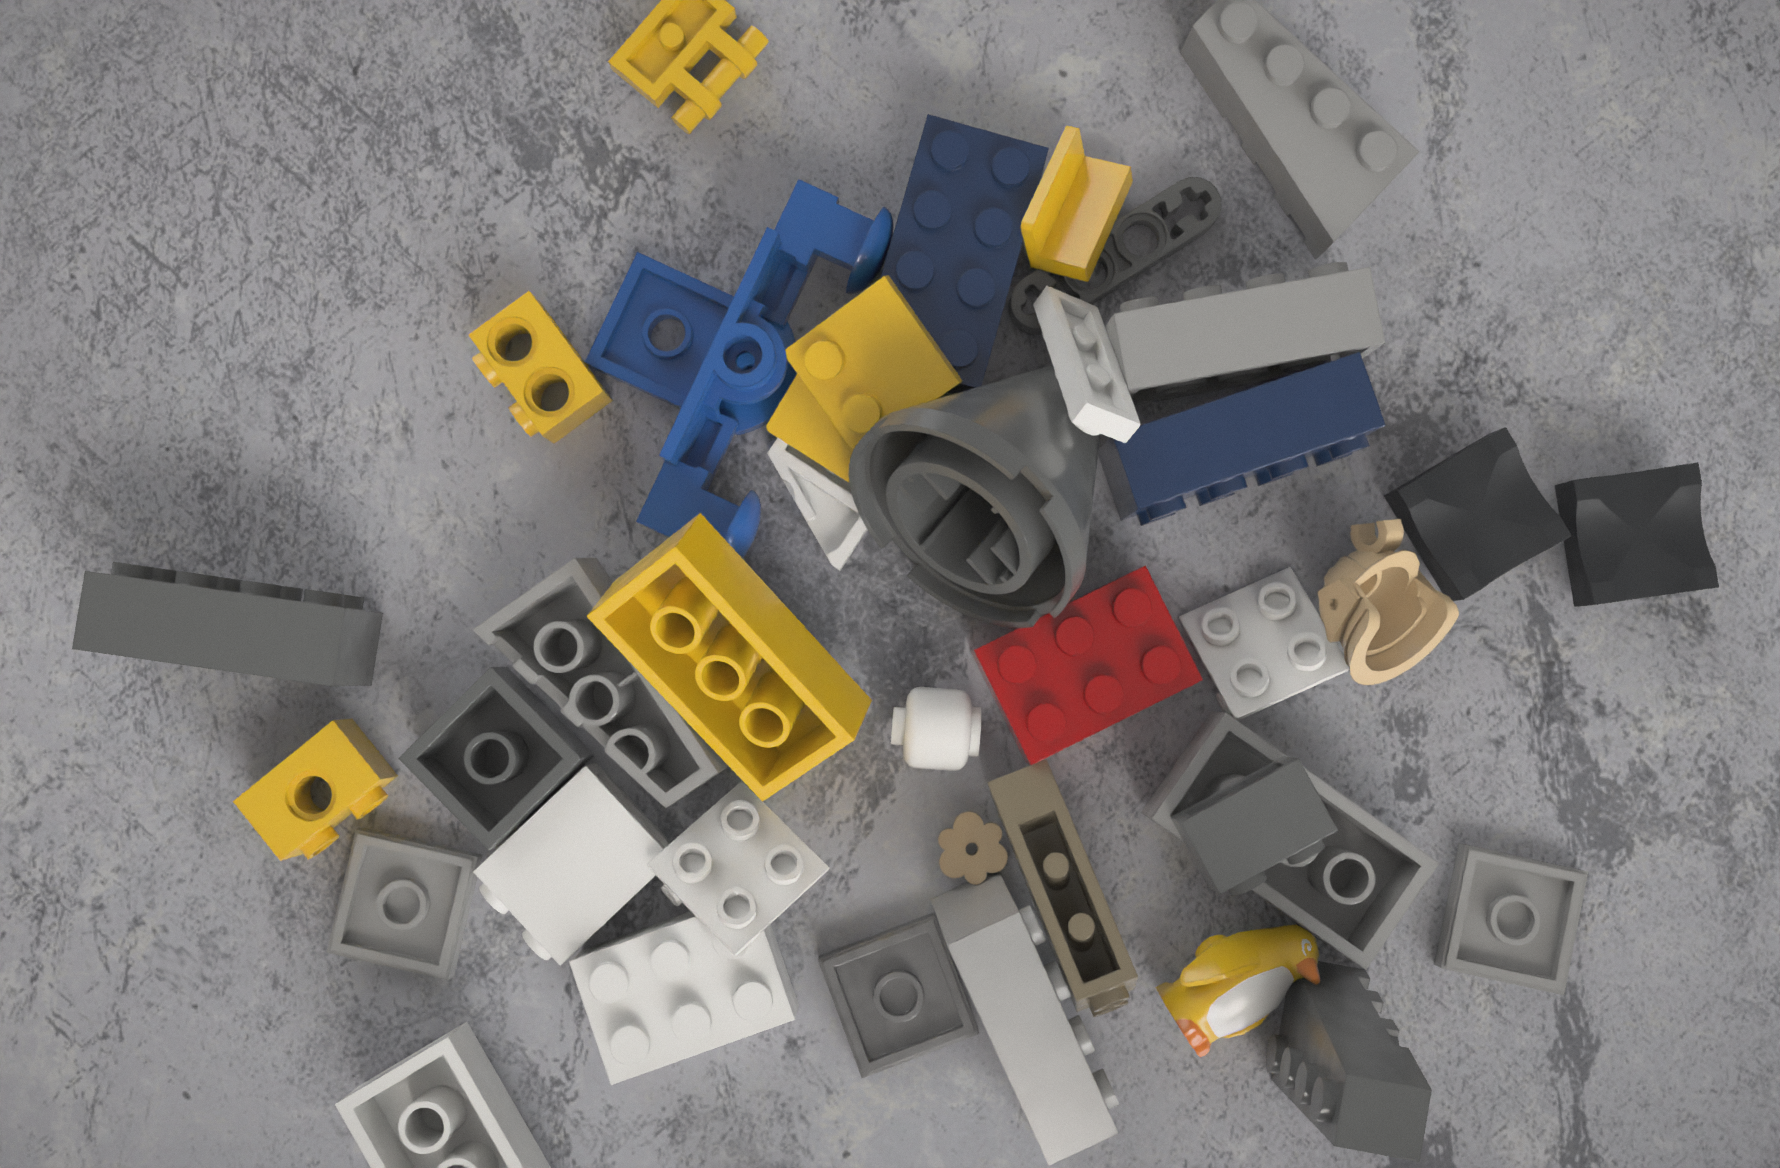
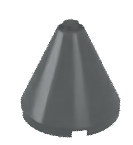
(984, 496)

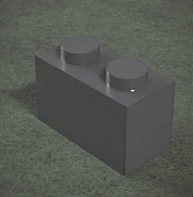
(1255, 826)

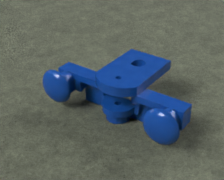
(733, 350)

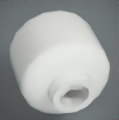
(937, 728)

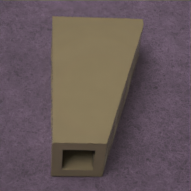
(1064, 889)

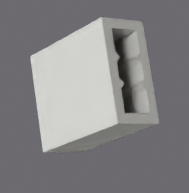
(572, 864)

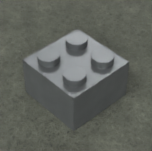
(496, 756)

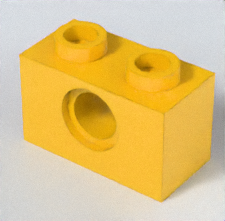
(281, 801)

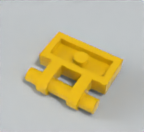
(672, 42)

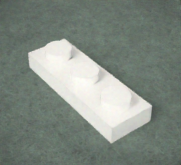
(1086, 366)

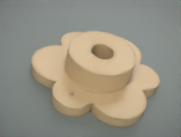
(989, 856)

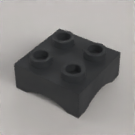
(1476, 515)
(1635, 535)

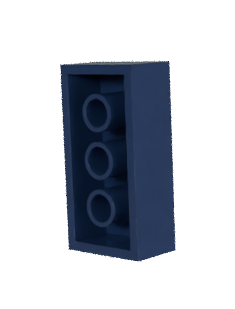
(963, 236)
(1241, 436)

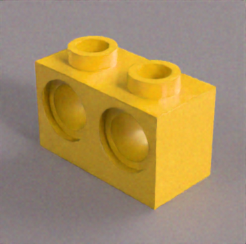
(548, 362)

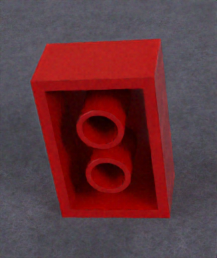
(1086, 666)

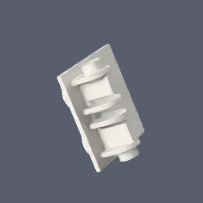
(1263, 644)
(737, 868)

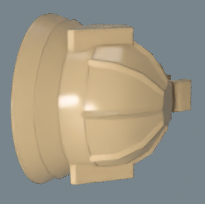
(1382, 605)

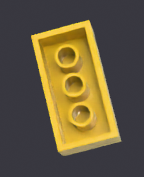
(731, 658)

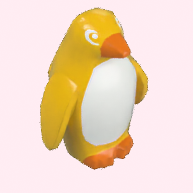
(1238, 982)

